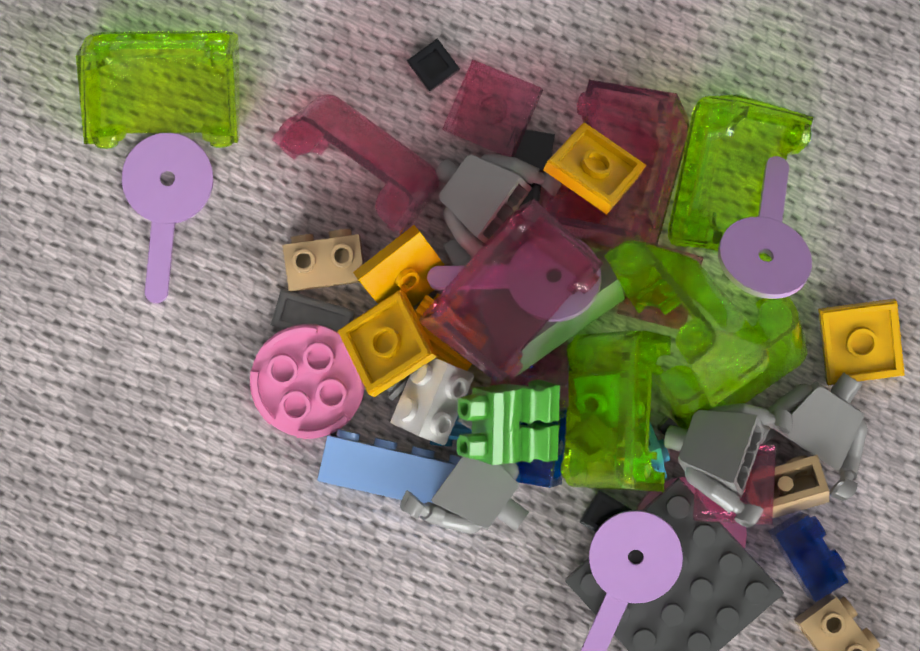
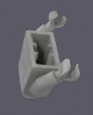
(485, 193)
(828, 427)
(721, 451)
(471, 497)

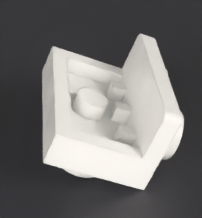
(431, 400)

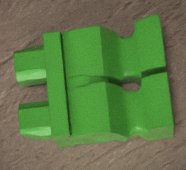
(496, 424)

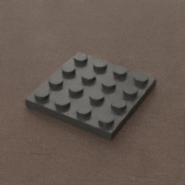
(711, 600)

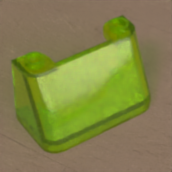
(159, 85)
(726, 165)
(784, 337)
(718, 340)
(612, 410)

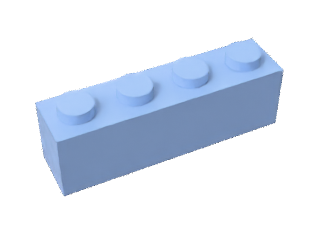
(383, 468)

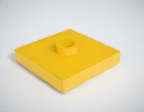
(594, 167)
(401, 267)
(861, 341)
(387, 343)

